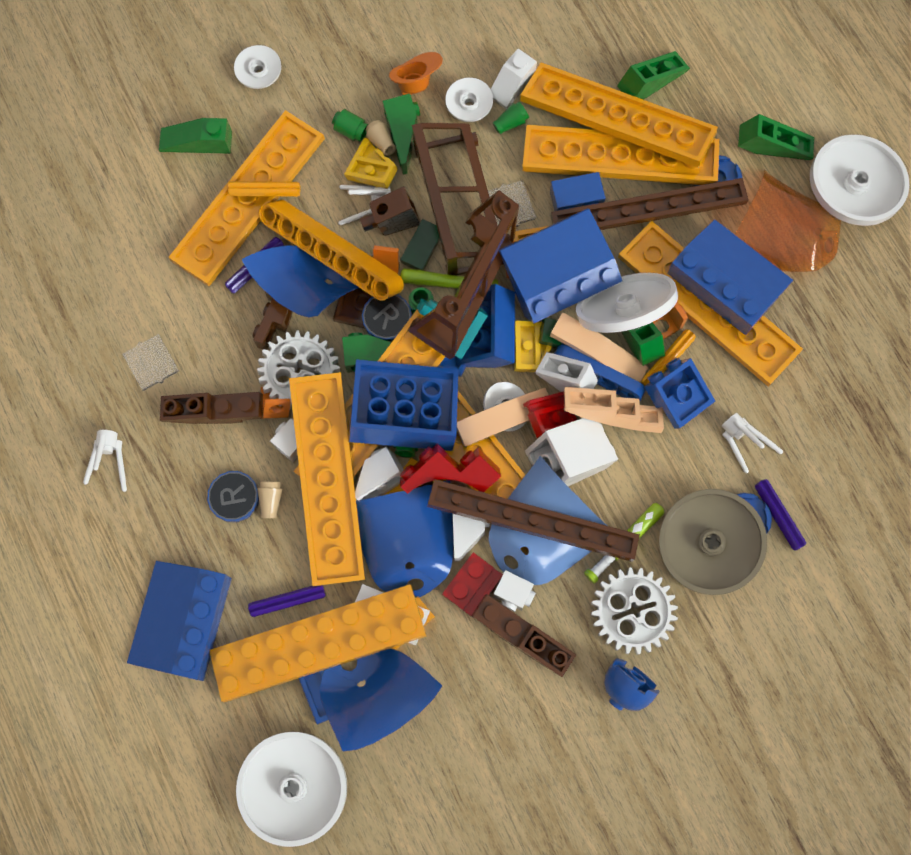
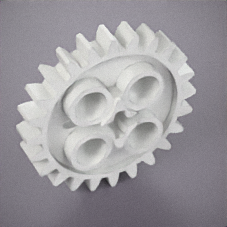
(304, 350)
(642, 633)

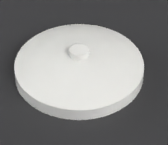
(859, 180)
(628, 304)
(291, 789)

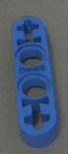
(607, 376)

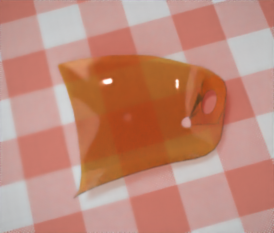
(783, 226)

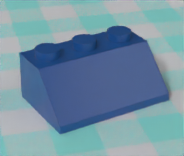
(496, 338)

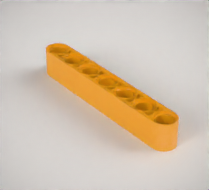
(331, 249)

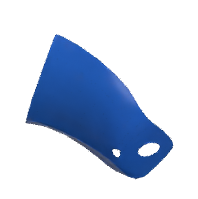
(296, 279)
(404, 530)
(390, 698)

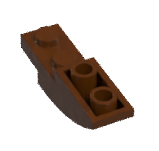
(274, 318)
(211, 409)
(523, 635)

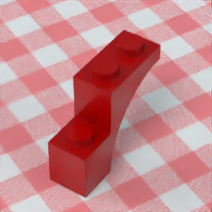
(435, 463)

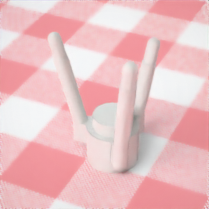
(373, 191)
(738, 427)
(105, 443)

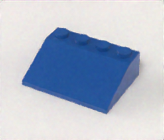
(560, 266)
(729, 276)
(404, 405)
(179, 620)

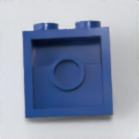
(679, 391)

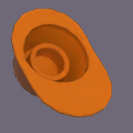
(415, 74)

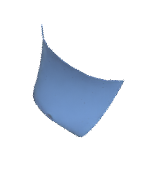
(546, 557)

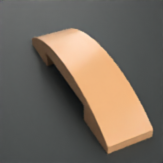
(496, 418)

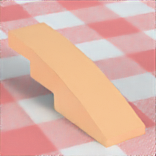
(597, 347)
(612, 410)

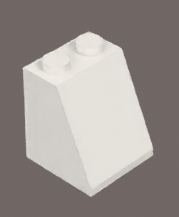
(574, 450)

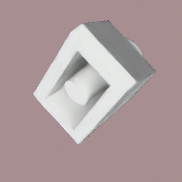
(513, 78)
(566, 372)
(378, 474)
(466, 534)

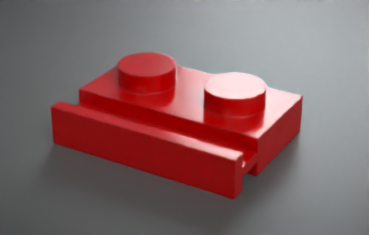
(548, 413)
(472, 583)

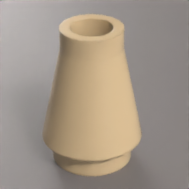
(380, 136)
(269, 498)

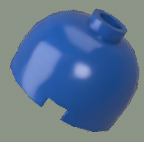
(629, 687)

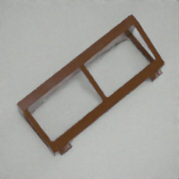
(422, 153)
(450, 320)

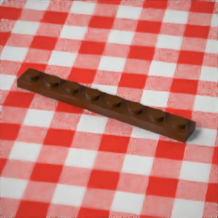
(662, 204)
(533, 520)

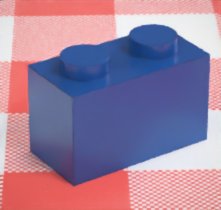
(577, 191)

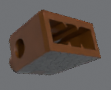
(392, 213)

